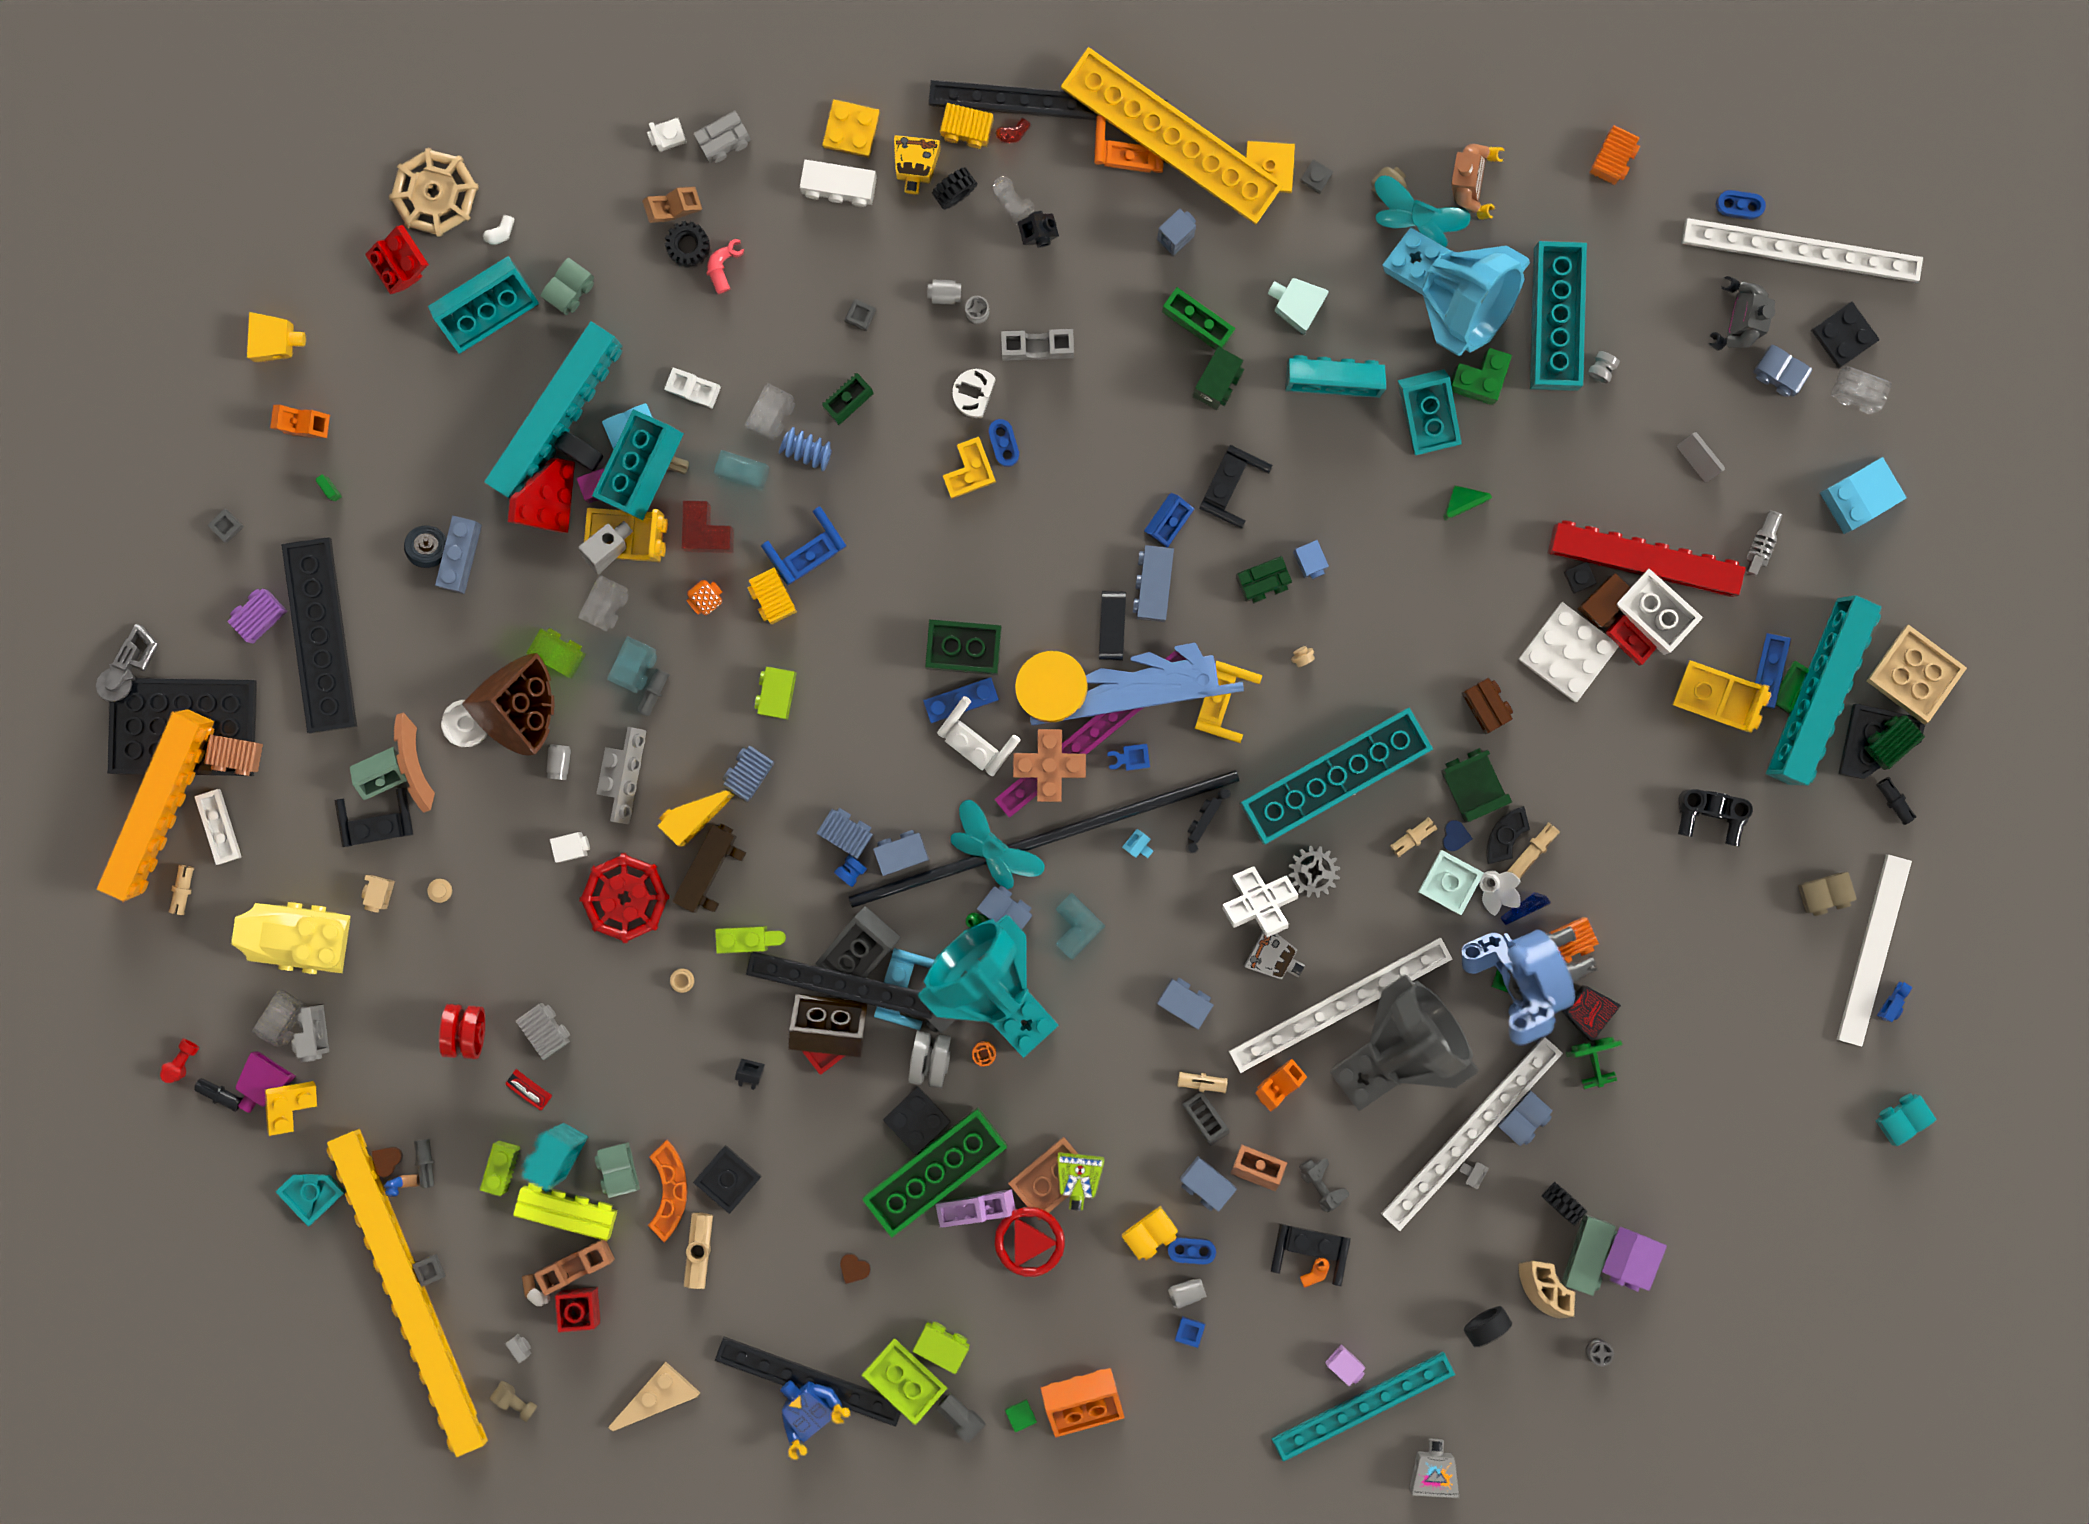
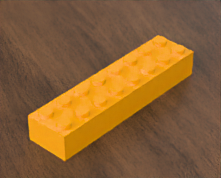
(156, 805)

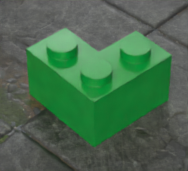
(1482, 383)

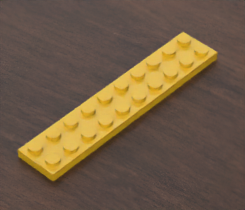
(1172, 136)

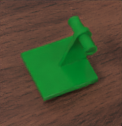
(1584, 1049)

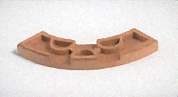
(408, 762)

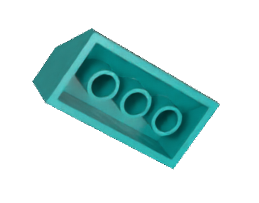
(483, 305)
(1335, 377)
(638, 464)

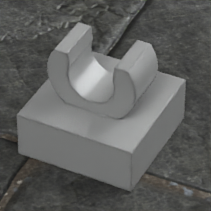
(1475, 1174)

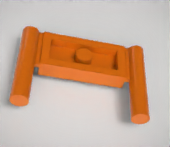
(1123, 154)

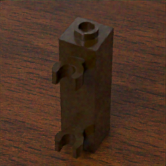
(705, 868)

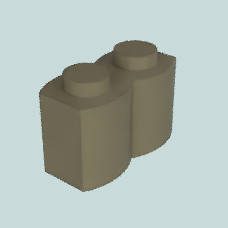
(1827, 892)

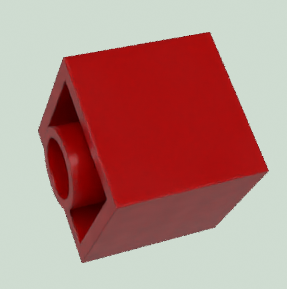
(577, 1309)

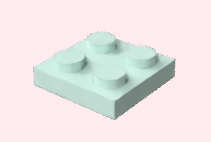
(1450, 882)

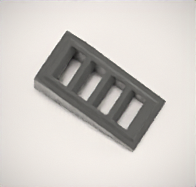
(1218, 1121)

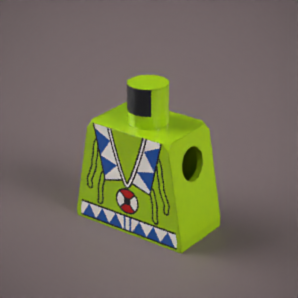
(1079, 1177)

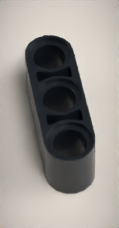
(1112, 625)

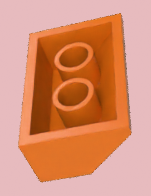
(1082, 1402)

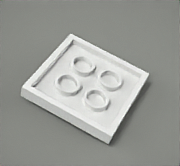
(1568, 652)

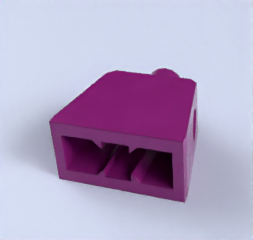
(258, 1075)

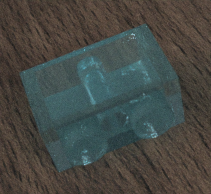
(741, 470)
(632, 665)

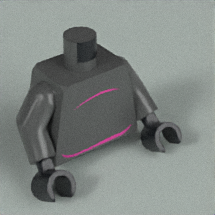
(1749, 317)

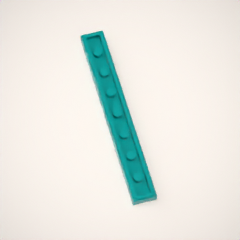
(1363, 1406)

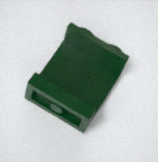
(1475, 785)

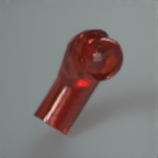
(1013, 134)

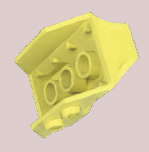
(293, 937)

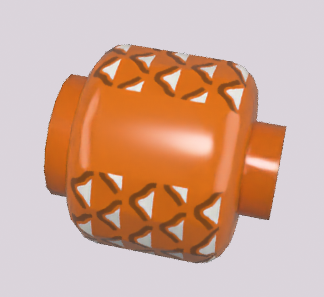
(704, 597)

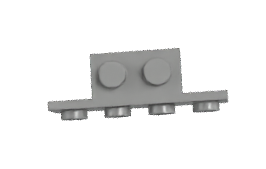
(620, 774)

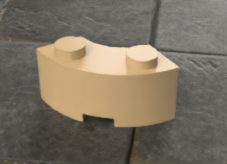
(1545, 1289)

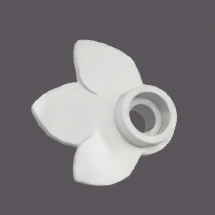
(1502, 893)

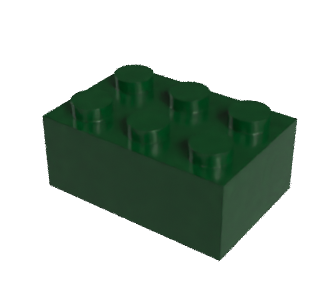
(963, 647)

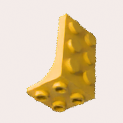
(645, 540)
(1721, 696)

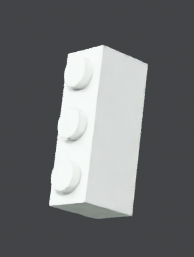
(838, 183)

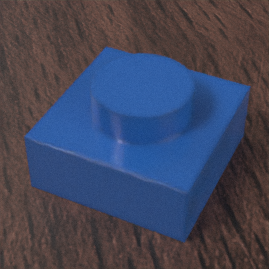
(1189, 1331)

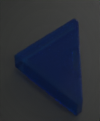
(1530, 904)

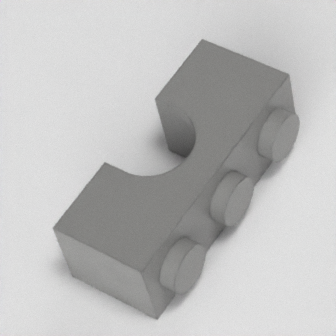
(1025, 346)

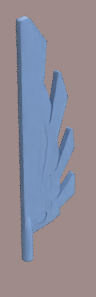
(1153, 686)

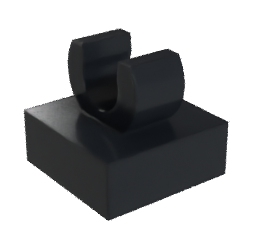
(749, 1072)

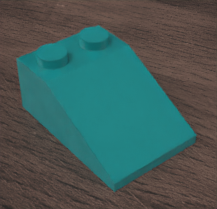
(1430, 411)

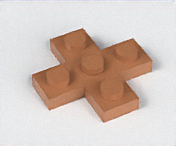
(1049, 765)

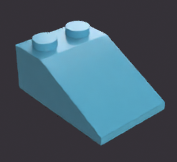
(1863, 495)

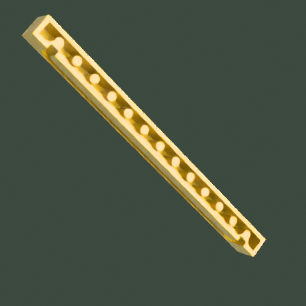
(409, 1299)

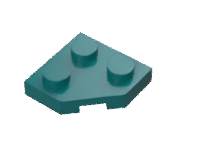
(310, 1195)

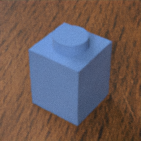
(1311, 560)

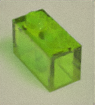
(557, 653)

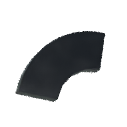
(1504, 835)

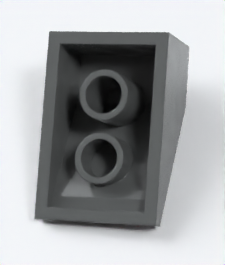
(860, 945)

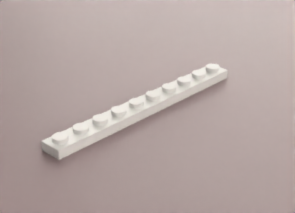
(1802, 250)
(1338, 1006)
(1471, 1133)

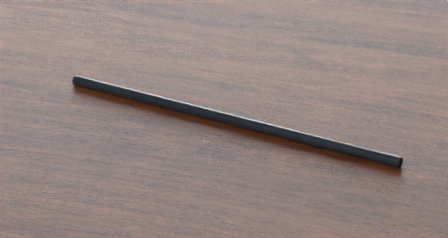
(1047, 837)

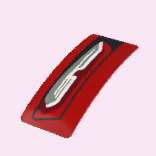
(528, 1090)

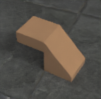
(673, 205)

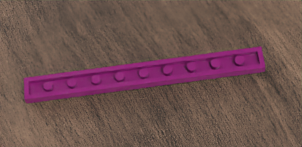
(1079, 743)

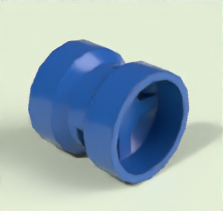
(853, 865)

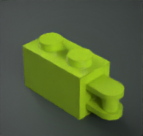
(747, 939)

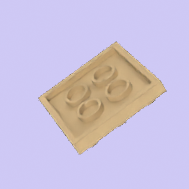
(1916, 674)

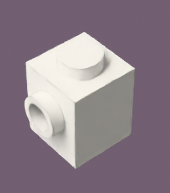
(569, 847)

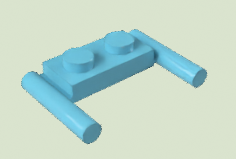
(899, 974)

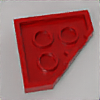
(545, 498)

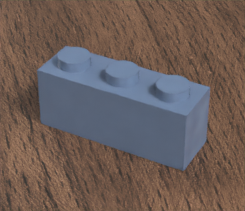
(458, 554)
(1153, 583)

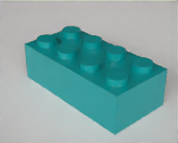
(554, 1156)

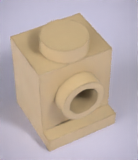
(377, 893)

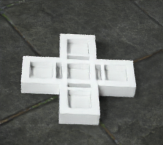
(1260, 901)

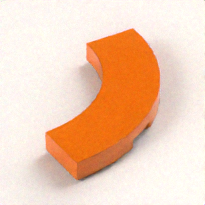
(674, 1191)

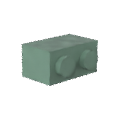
(377, 774)

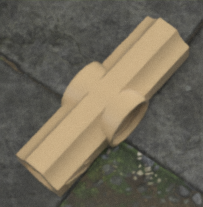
(697, 1265)

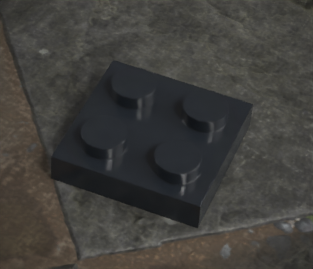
(1845, 335)
(916, 1120)
(727, 1179)

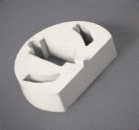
(970, 379)

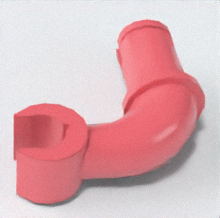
(715, 265)

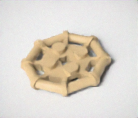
(441, 203)

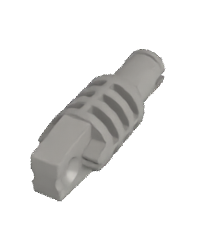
(1763, 543)

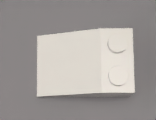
(1658, 612)

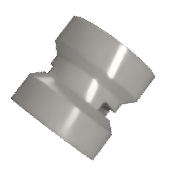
(977, 304)
(1603, 367)

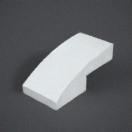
(692, 388)

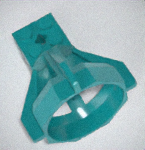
(992, 988)

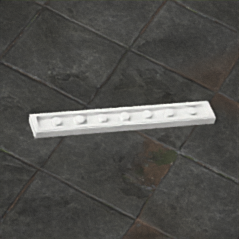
(1874, 950)

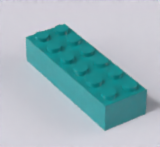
(1558, 316)

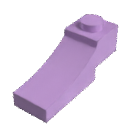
(975, 1208)

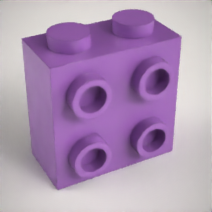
(1634, 1260)

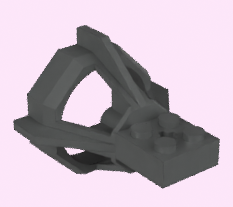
(1417, 1048)

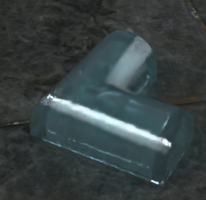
(1084, 926)

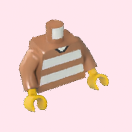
(1469, 175)

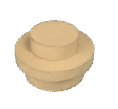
(1303, 656)
(439, 890)
(682, 980)

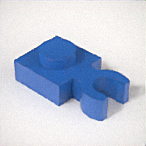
(1134, 757)
(1893, 1005)

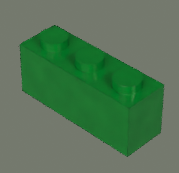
(1198, 319)

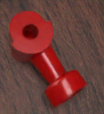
(176, 1069)

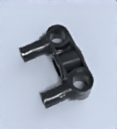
(1716, 806)

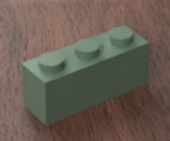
(1589, 1255)

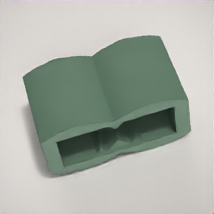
(567, 286)
(617, 1170)

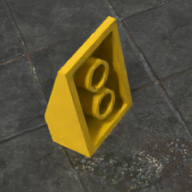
(687, 820)

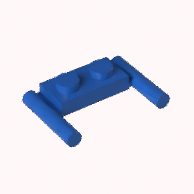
(809, 555)

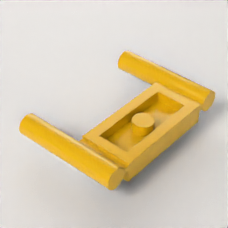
(1214, 707)

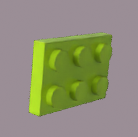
(904, 1381)

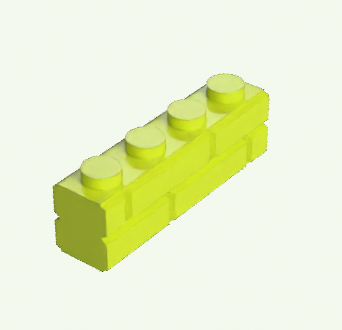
(565, 1212)

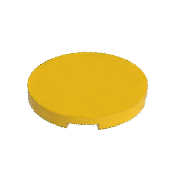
(1051, 686)

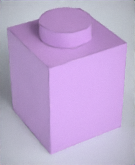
(1346, 1365)

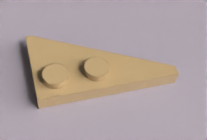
(660, 1393)

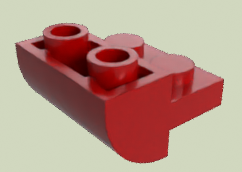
(397, 260)

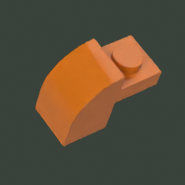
(300, 422)
(1280, 1084)

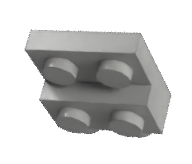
(313, 1040)

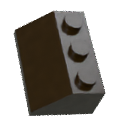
(827, 1025)

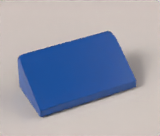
(1169, 519)

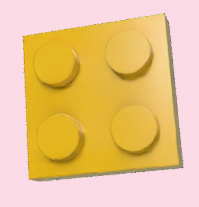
(851, 128)

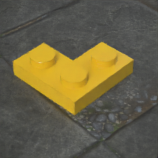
(975, 473)
(283, 1101)

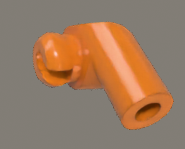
(1317, 1274)

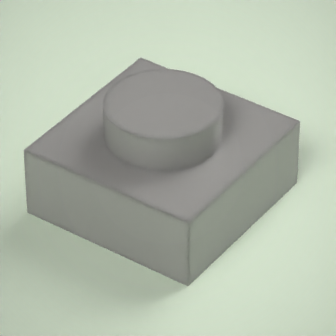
(519, 1347)

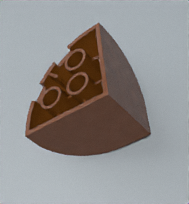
(515, 705)

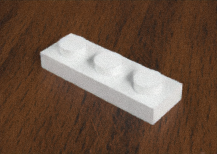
(218, 827)

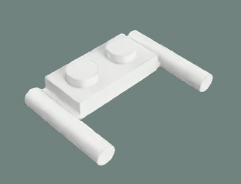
(971, 744)

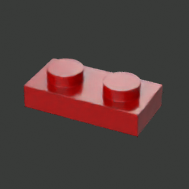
(1631, 640)

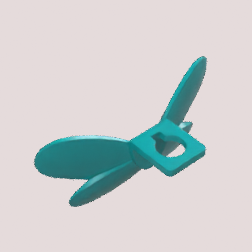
(1408, 212)
(1000, 858)

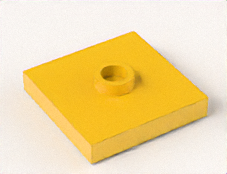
(1275, 159)

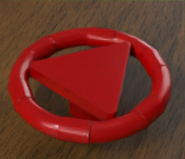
(1029, 1242)

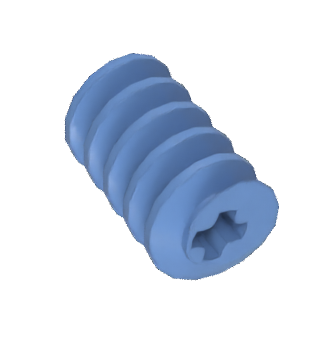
(806, 448)

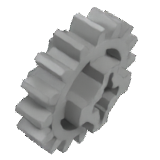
(1324, 874)

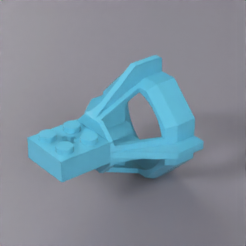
(1457, 285)

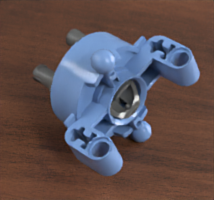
(1533, 976)

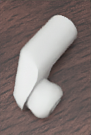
(500, 233)

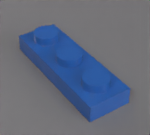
(1772, 665)
(979, 693)

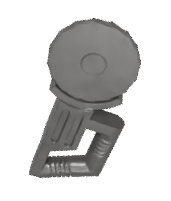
(117, 681)

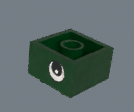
(1217, 379)

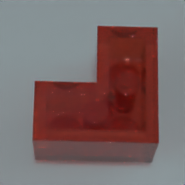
(699, 534)

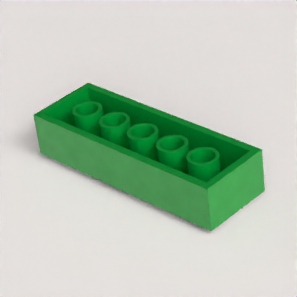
(934, 1172)

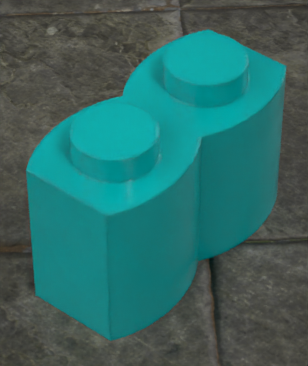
(1905, 1119)

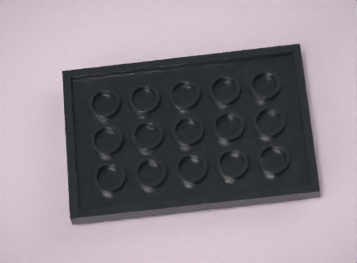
(142, 716)

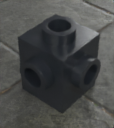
(1038, 229)

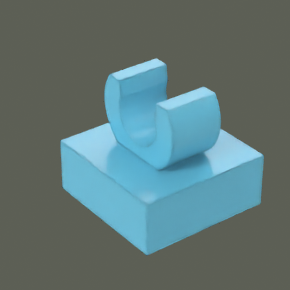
(1138, 844)

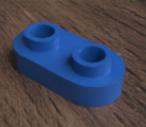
(1739, 204)
(1003, 443)
(1191, 1250)

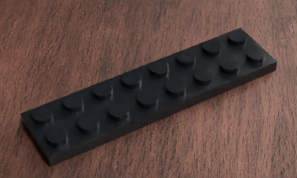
(319, 635)

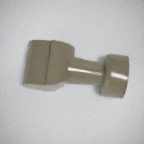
(505, 1396)

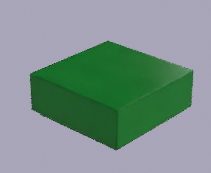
(328, 488)
(1021, 1415)

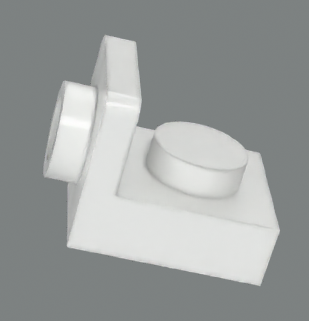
(666, 134)

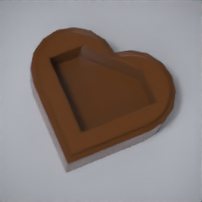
(386, 1159)
(853, 1268)

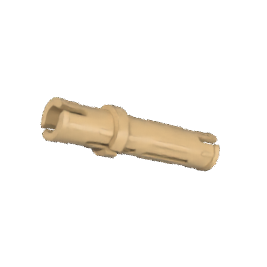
(1534, 850)

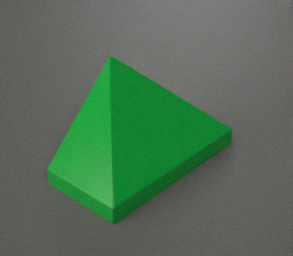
(1464, 499)

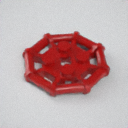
(612, 904)

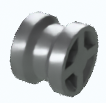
(1603, 1356)

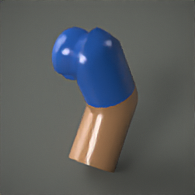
(400, 1182)

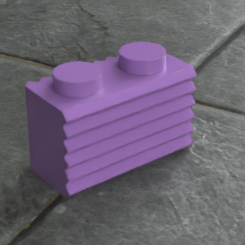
(256, 615)

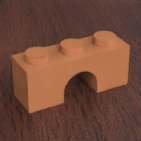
(574, 1266)

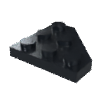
(1863, 724)

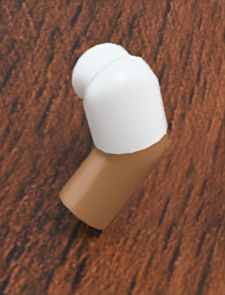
(532, 1293)

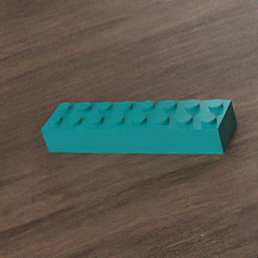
(556, 410)
(1824, 690)
(1336, 776)

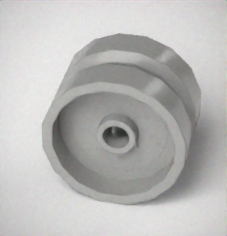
(929, 1059)

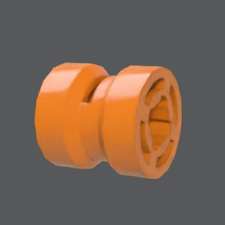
(984, 1053)

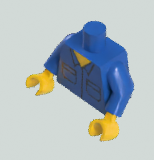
(807, 1412)

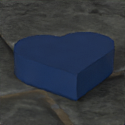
(1455, 836)

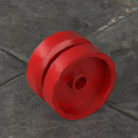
(462, 1031)

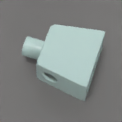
(1298, 302)

